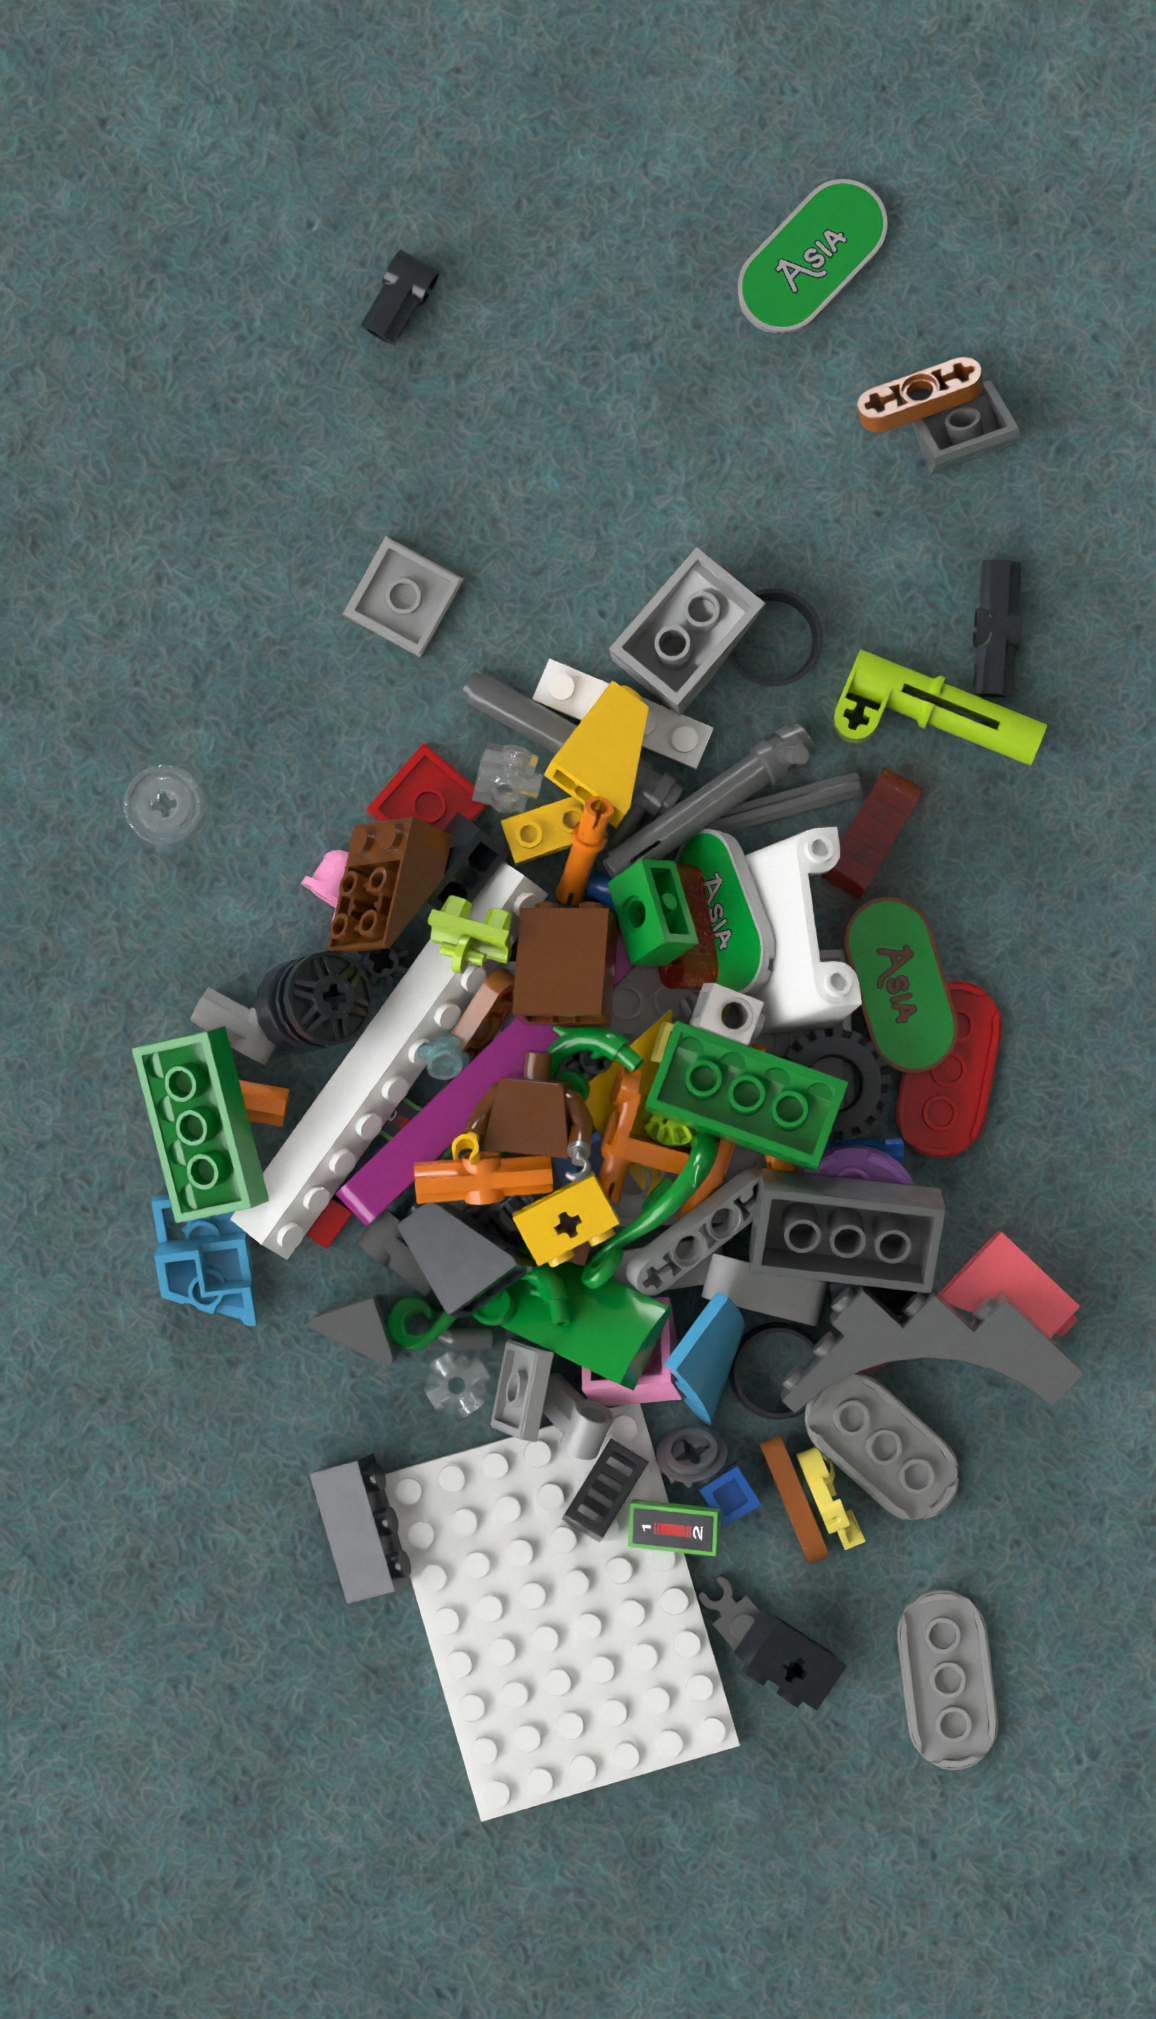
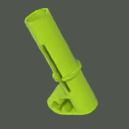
(883, 684)

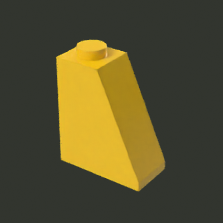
(604, 751)

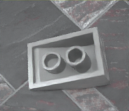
(686, 631)

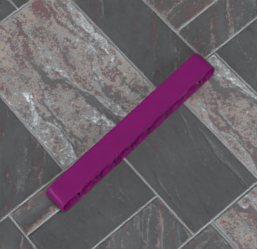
(447, 1113)

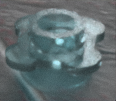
(444, 1066)

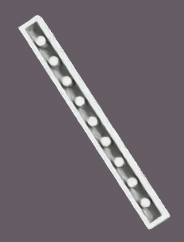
(374, 1078)

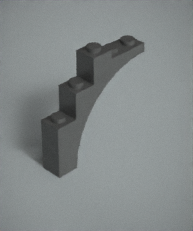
(871, 1335)

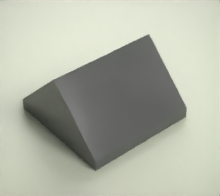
(966, 431)
(359, 1327)

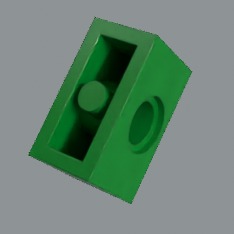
(653, 912)

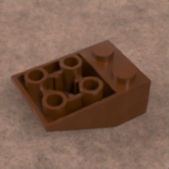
(386, 881)

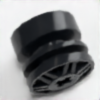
(292, 1004)

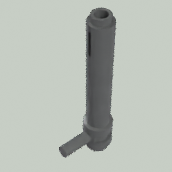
(763, 765)
(651, 790)

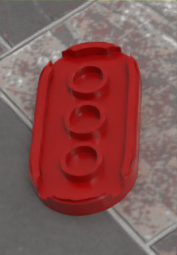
(946, 1101)

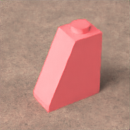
(1007, 1269)

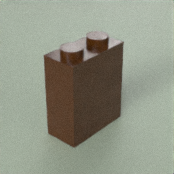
(565, 965)

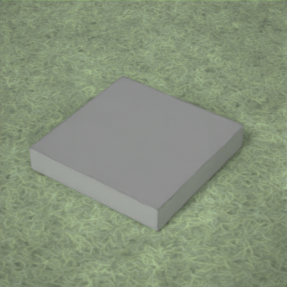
(403, 597)
(521, 1390)

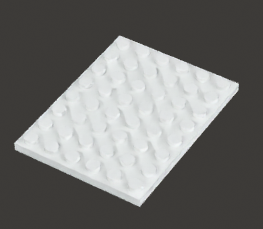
(554, 1647)

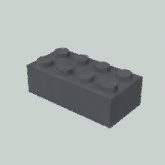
(846, 1230)

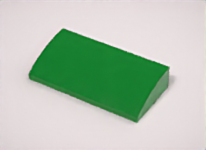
(746, 1096)
(200, 1125)
(609, 1325)

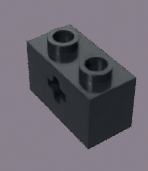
(470, 862)
(812, 1665)

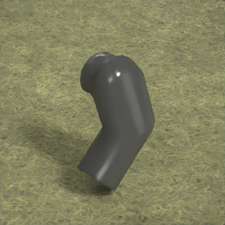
(465, 1338)

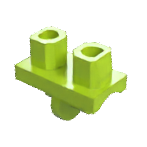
(470, 940)

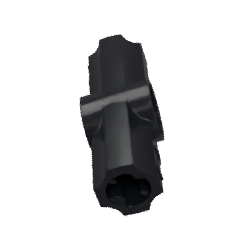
(997, 628)

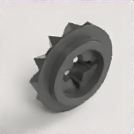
(702, 1443)

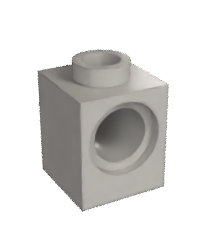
(710, 1006)

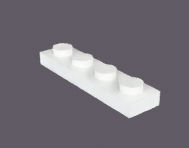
(665, 731)

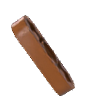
(946, 373)
(485, 1013)
(794, 1500)

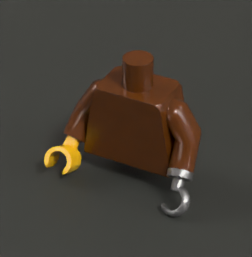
(531, 1117)

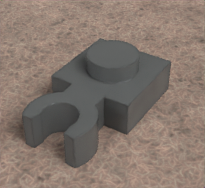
(735, 1615)

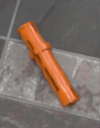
(588, 839)

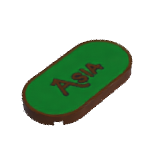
(901, 984)

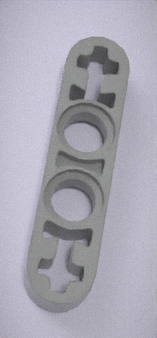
(705, 1237)

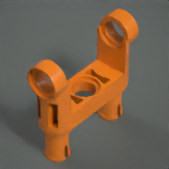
(625, 1148)

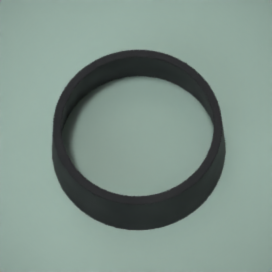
(813, 620)
(745, 1341)

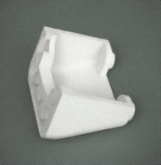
(800, 987)

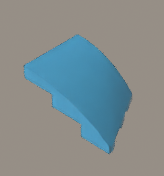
(207, 1266)
(706, 1356)

